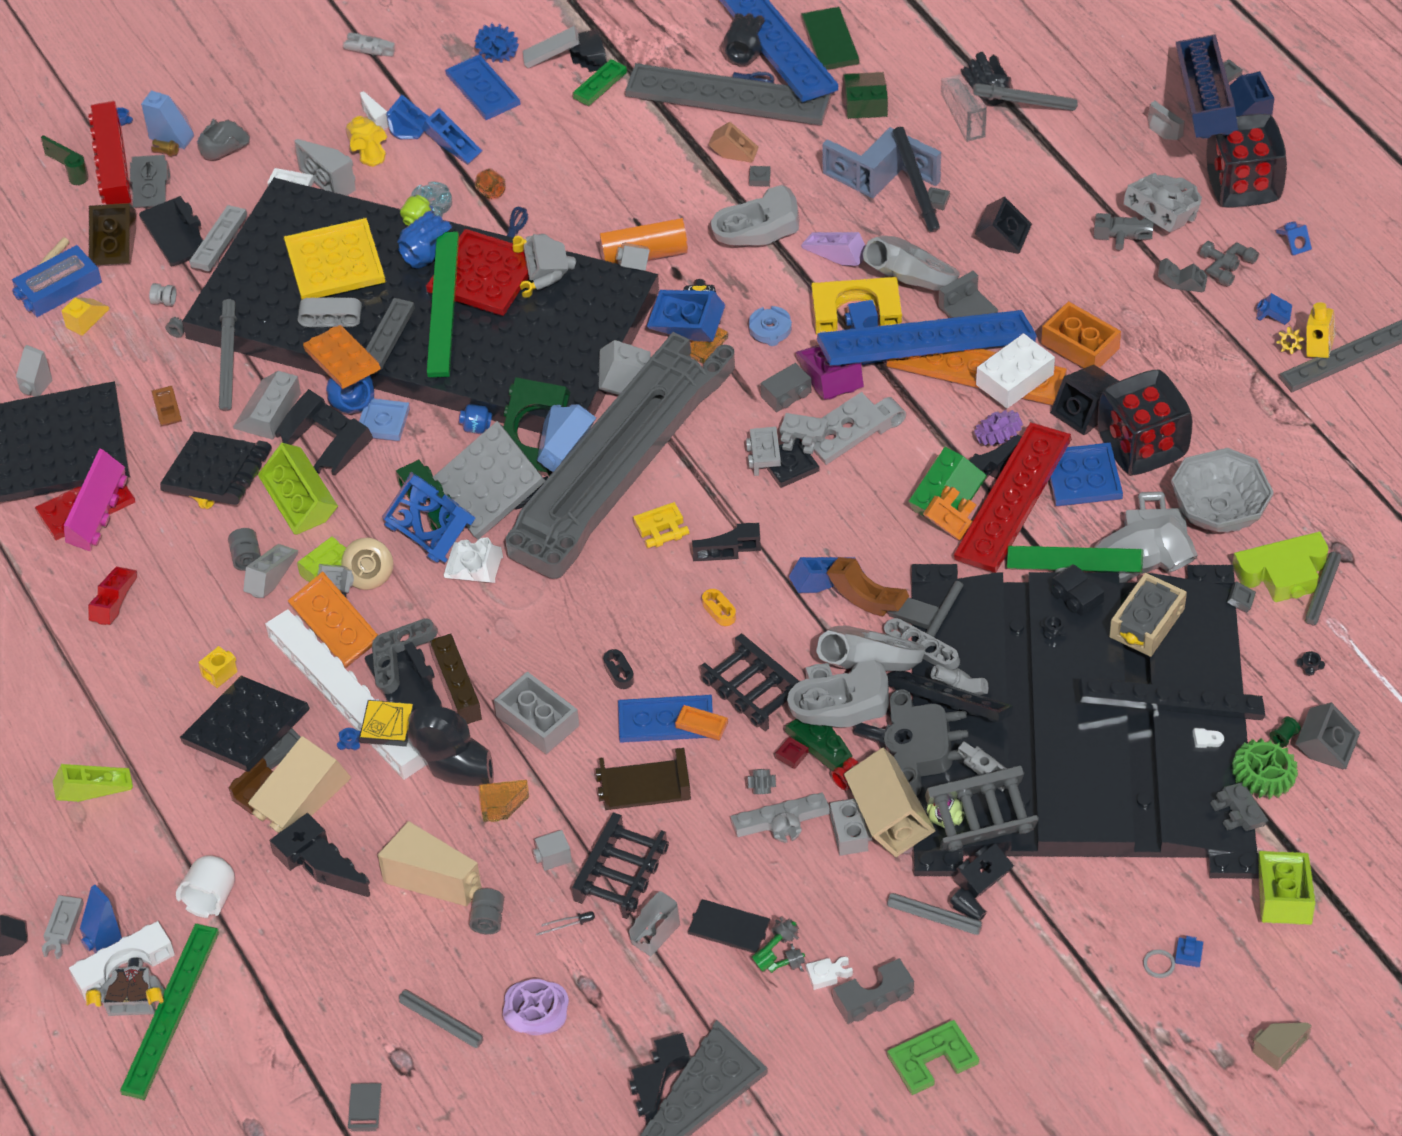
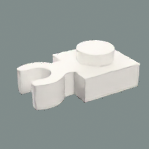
(824, 973)

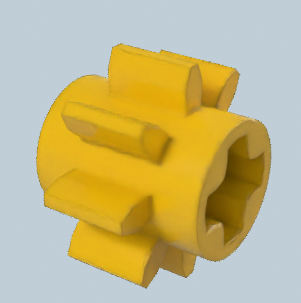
(1294, 335)

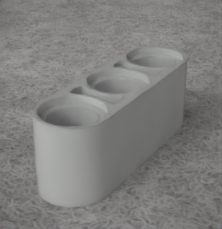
(329, 312)

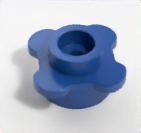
(124, 116)
(349, 734)

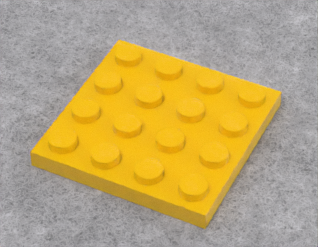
(334, 259)

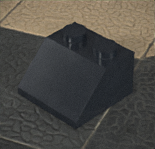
(1003, 226)

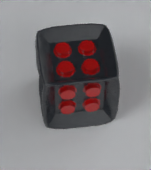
(1248, 163)
(1145, 422)

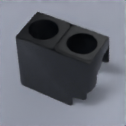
(589, 51)

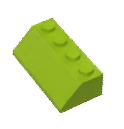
(297, 489)

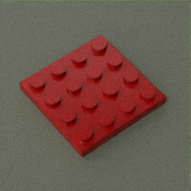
(487, 272)

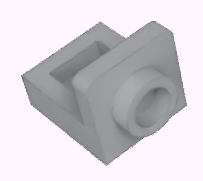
(339, 575)

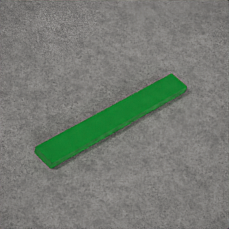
(443, 305)
(169, 1013)

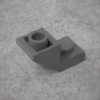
(1188, 279)

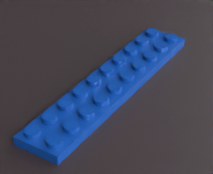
(786, 50)
(924, 337)

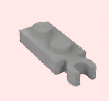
(61, 924)

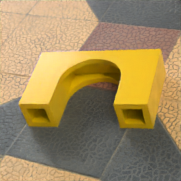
(829, 296)

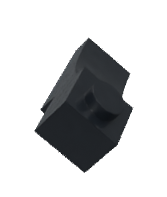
(995, 460)
(726, 546)

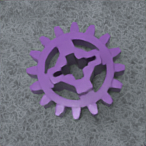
(998, 427)

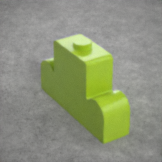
(1284, 566)

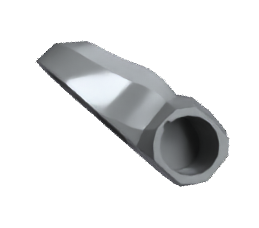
(758, 220)
(908, 263)
(1162, 540)
(850, 645)
(842, 698)

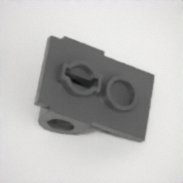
(149, 180)

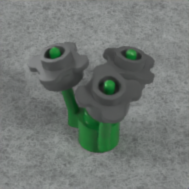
(783, 931)

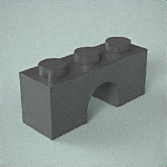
(857, 1003)

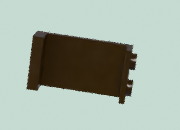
(644, 783)

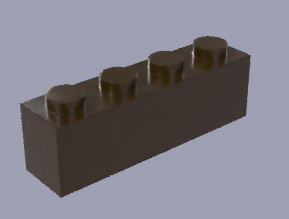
(455, 678)

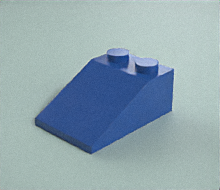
(687, 314)

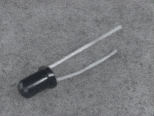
(585, 917)

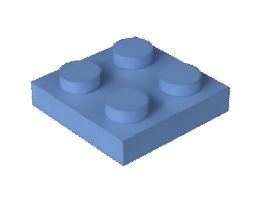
(385, 418)

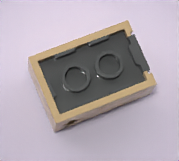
(1148, 614)

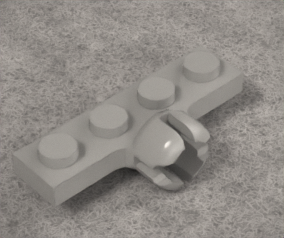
(781, 818)

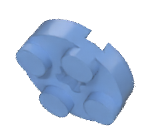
(770, 334)

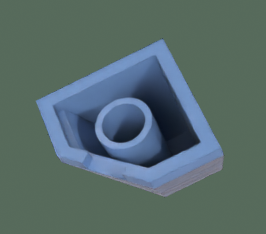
(166, 120)
(562, 432)

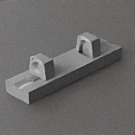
(218, 238)

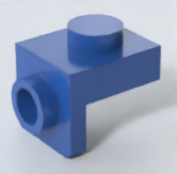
(1275, 308)

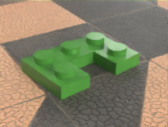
(912, 1055)

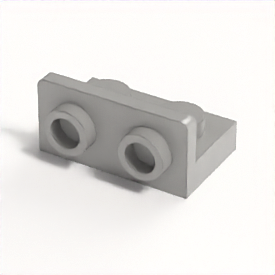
(764, 448)

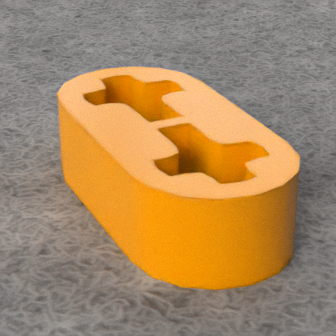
(715, 610)

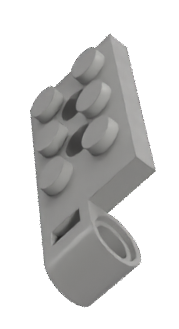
(866, 420)

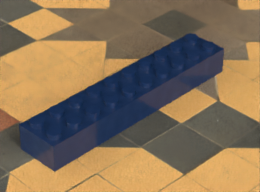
(1206, 86)

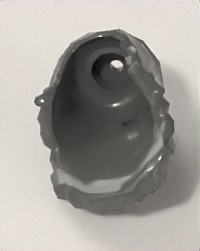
(221, 139)

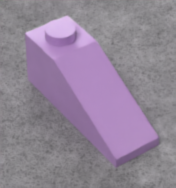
(839, 247)

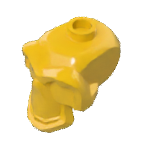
(366, 138)

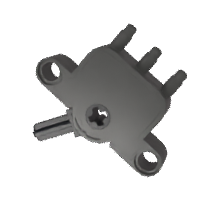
(917, 738)

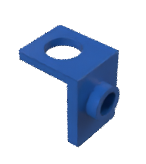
(1292, 231)

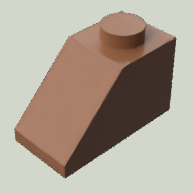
(733, 143)

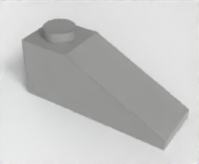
(267, 570)

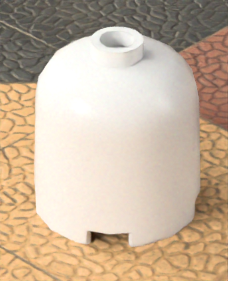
(206, 886)

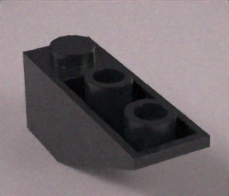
(330, 868)

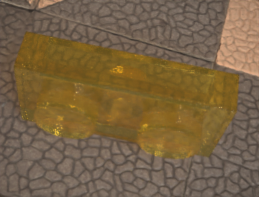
(702, 349)

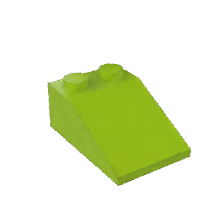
(1286, 888)

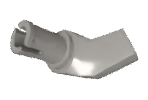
(960, 680)

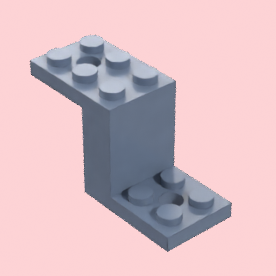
(878, 163)

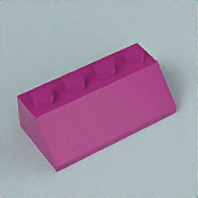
(94, 501)

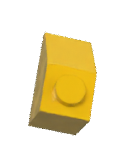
(83, 314)

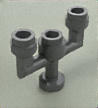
(1227, 261)

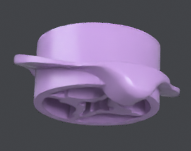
(537, 1000)

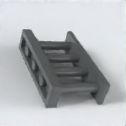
(987, 785)

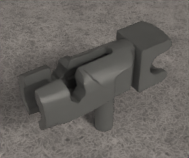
(1122, 228)

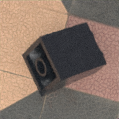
(1080, 396)

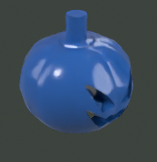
(352, 398)

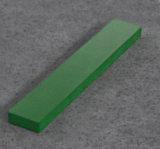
(1086, 559)

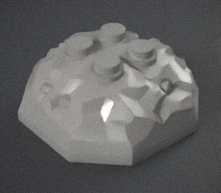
(1222, 490)

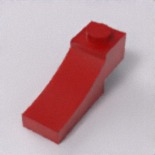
(111, 593)

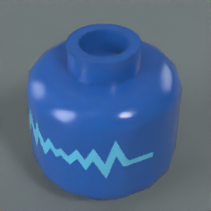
(475, 419)

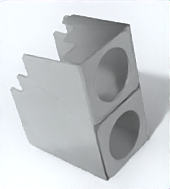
(650, 913)

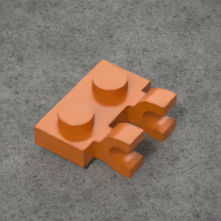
(948, 518)

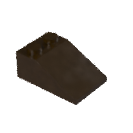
(111, 234)

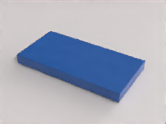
(482, 87)
(656, 717)

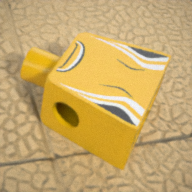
(1320, 323)

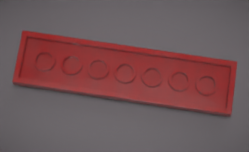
(1012, 497)

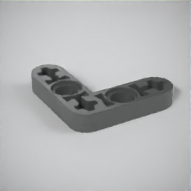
(388, 645)

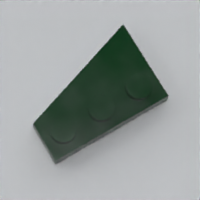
(821, 742)

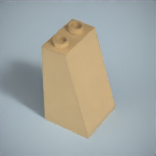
(298, 785)
(888, 803)
(429, 866)

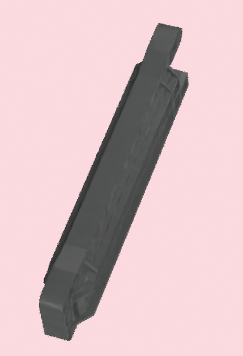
(613, 455)

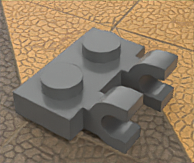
(1243, 806)

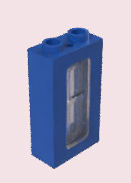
(56, 281)

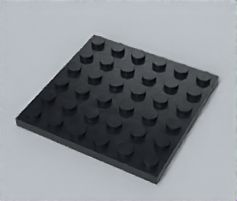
(55, 438)

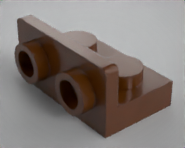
(246, 786)

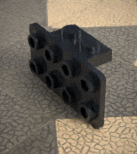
(173, 229)
(414, 678)

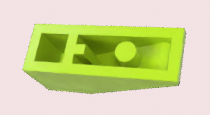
(89, 782)

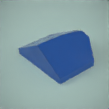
(406, 119)

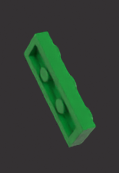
(599, 82)

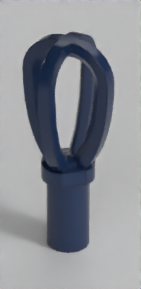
(748, 76)
(513, 230)

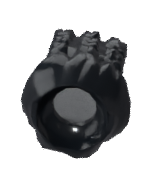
(742, 39)
(986, 72)

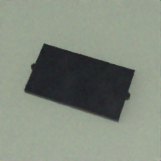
(729, 926)

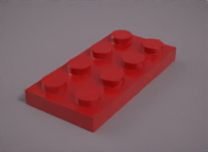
(56, 511)

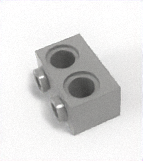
(845, 827)

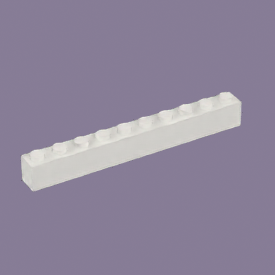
(335, 683)

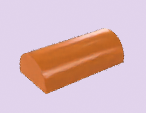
(661, 238)

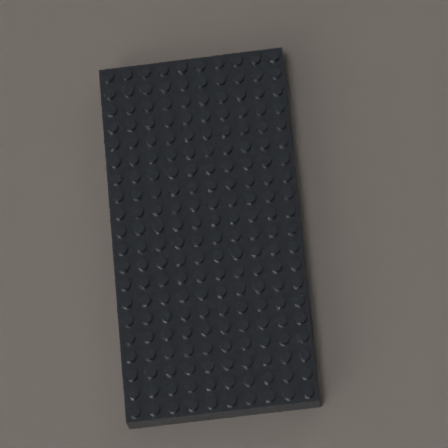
(540, 338)

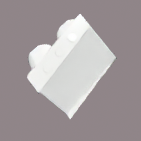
(474, 561)

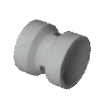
(162, 294)

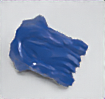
(419, 239)

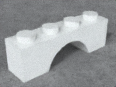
(148, 944)

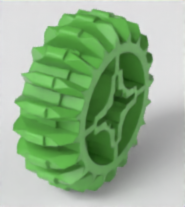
(1275, 779)

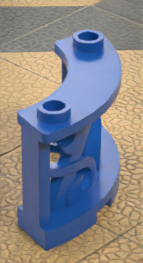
(442, 538)

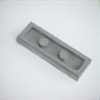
(551, 47)

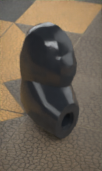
(446, 747)

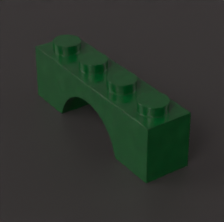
(425, 473)

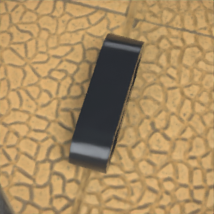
(615, 670)

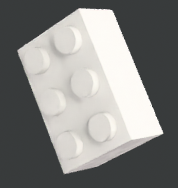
(1015, 370)

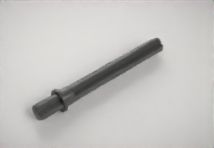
(992, 91)
(227, 354)

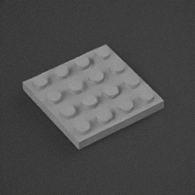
(489, 478)

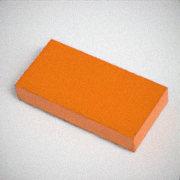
(701, 722)

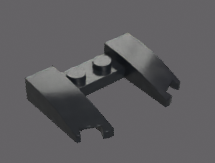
(348, 434)

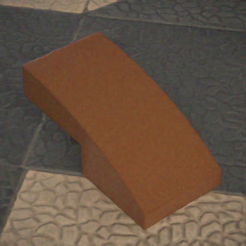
(166, 405)

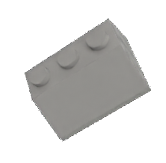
(269, 405)

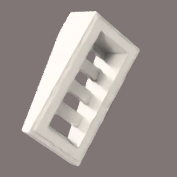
(374, 110)

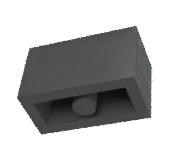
(786, 387)

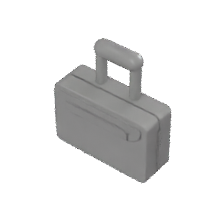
(1143, 513)

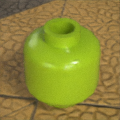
(414, 208)

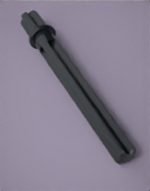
(916, 179)

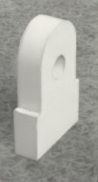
(1204, 737)

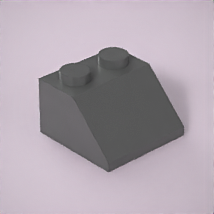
(1328, 736)

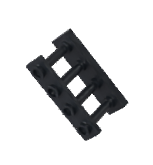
(760, 663)
(605, 849)

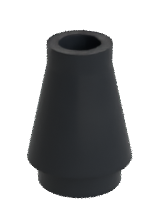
(966, 903)

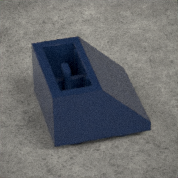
(1252, 95)

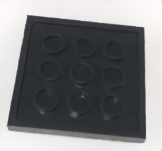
(244, 723)

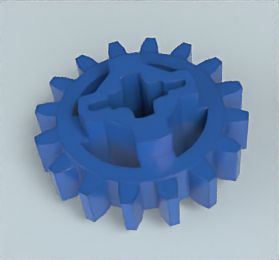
(496, 42)

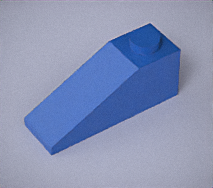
(450, 136)
(811, 574)
(99, 922)

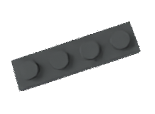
(390, 329)

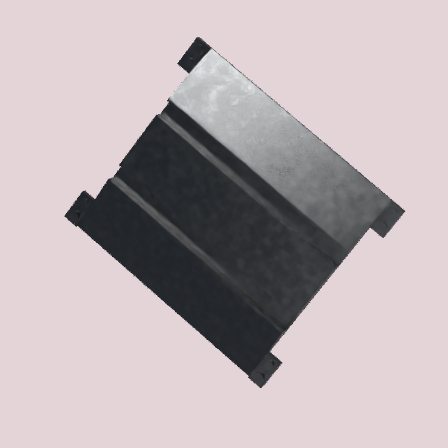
(1092, 771)

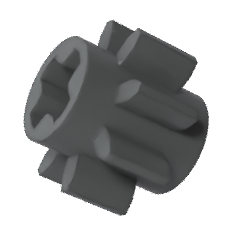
(761, 781)

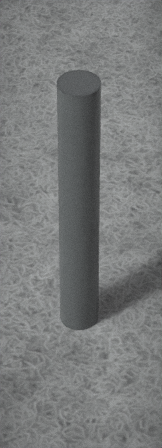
(944, 609)

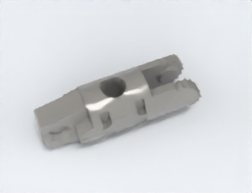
(369, 45)
(976, 758)

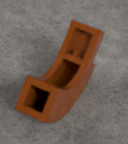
(862, 591)

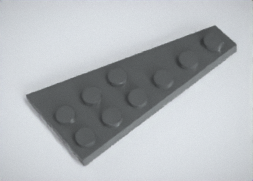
(707, 1084)

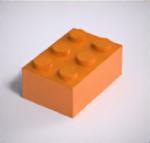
(1080, 336)

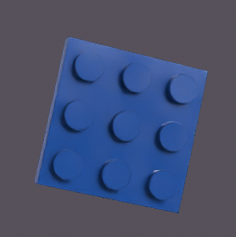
(1086, 475)

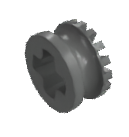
(175, 327)

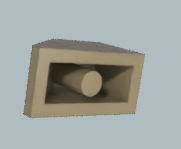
(1280, 1042)

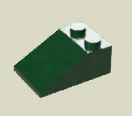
(866, 95)

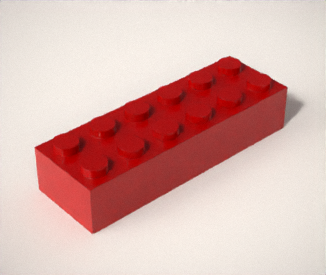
(110, 153)

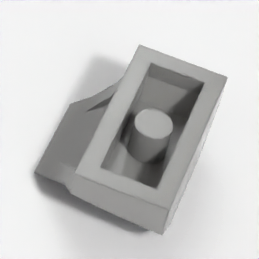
(1165, 122)

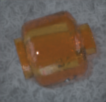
(490, 183)

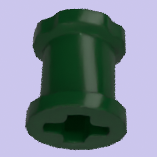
(1285, 731)

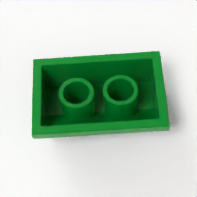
(948, 470)

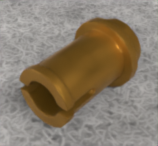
(170, 148)

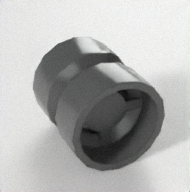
(243, 547)
(486, 911)

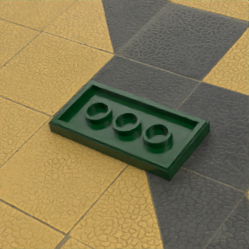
(830, 38)

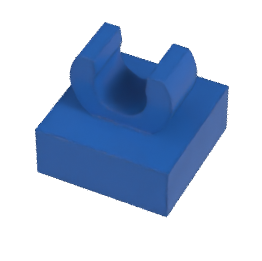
(1189, 951)

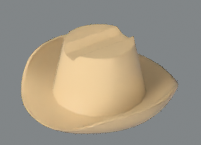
(369, 563)

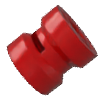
(838, 774)

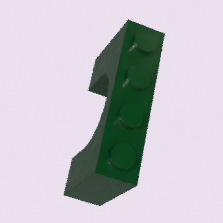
(526, 397)

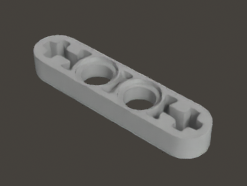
(926, 640)

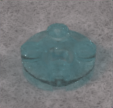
(435, 190)

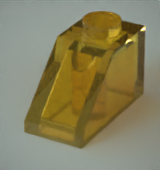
(502, 799)

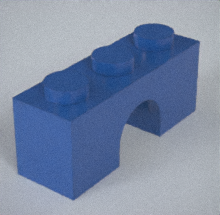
(862, 315)

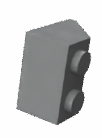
(620, 365)

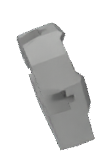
(1162, 200)

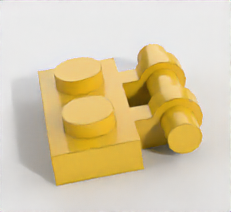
(658, 520)

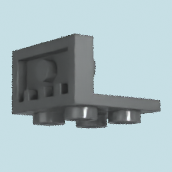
(963, 298)

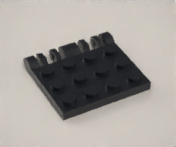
(215, 468)

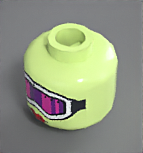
(955, 807)

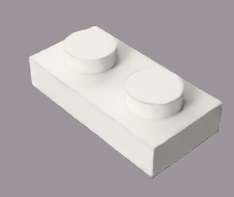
(301, 178)

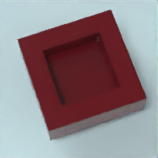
(791, 752)

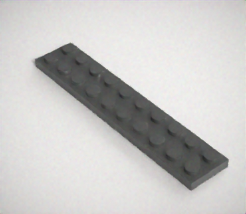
(724, 94)

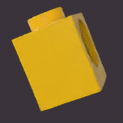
(218, 666)

